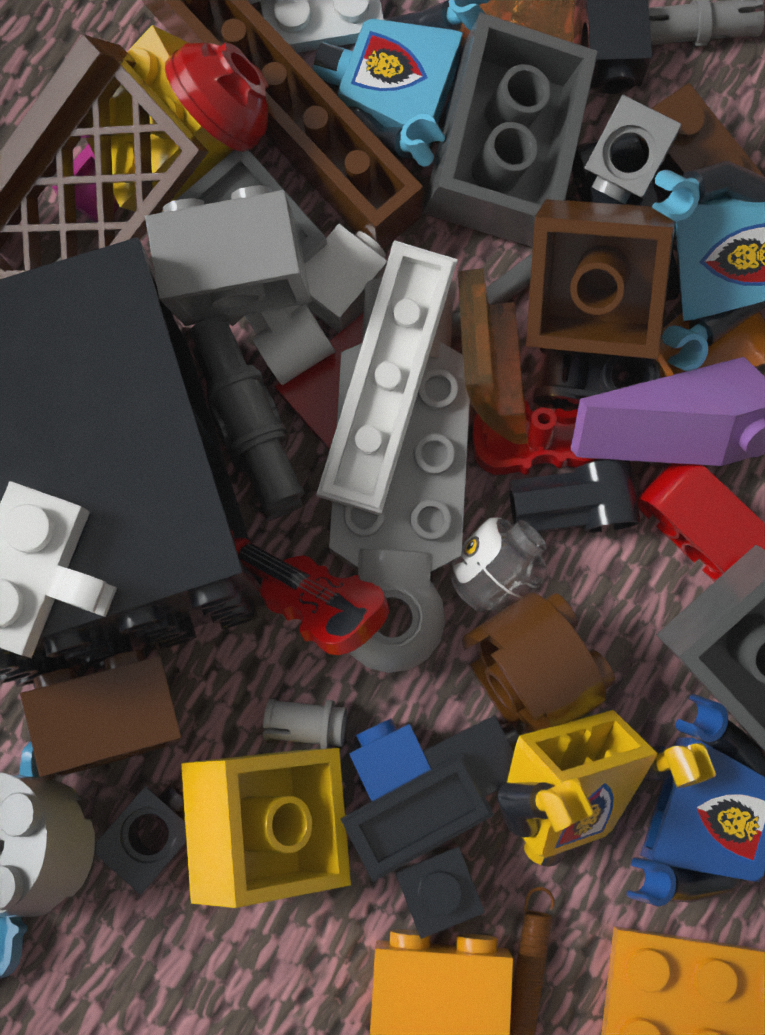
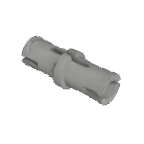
(705, 21)

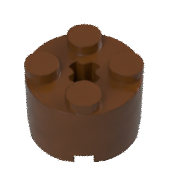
(538, 663)

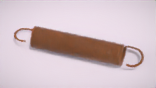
(530, 968)

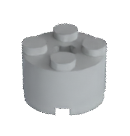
(42, 845)

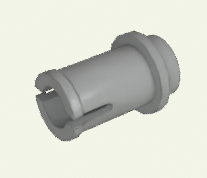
(305, 723)

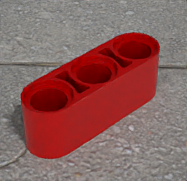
(702, 517)

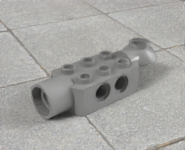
(423, 505)

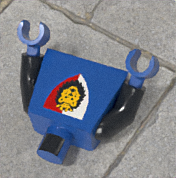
(710, 832)

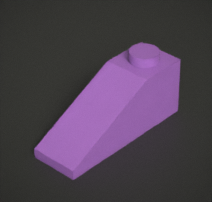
(683, 418)

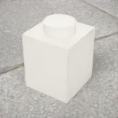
(340, 274)

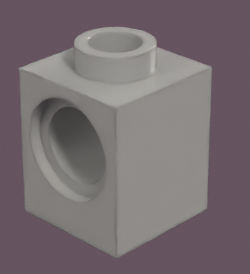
(637, 120)

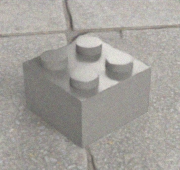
(228, 255)

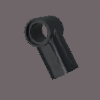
(585, 499)

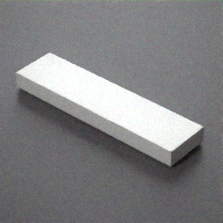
(387, 378)

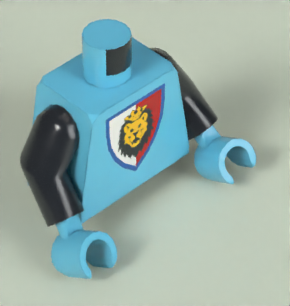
(401, 74)
(719, 253)

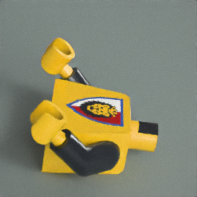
(579, 778)

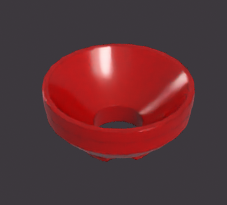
(221, 92)

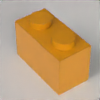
(441, 986)

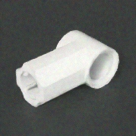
(289, 340)

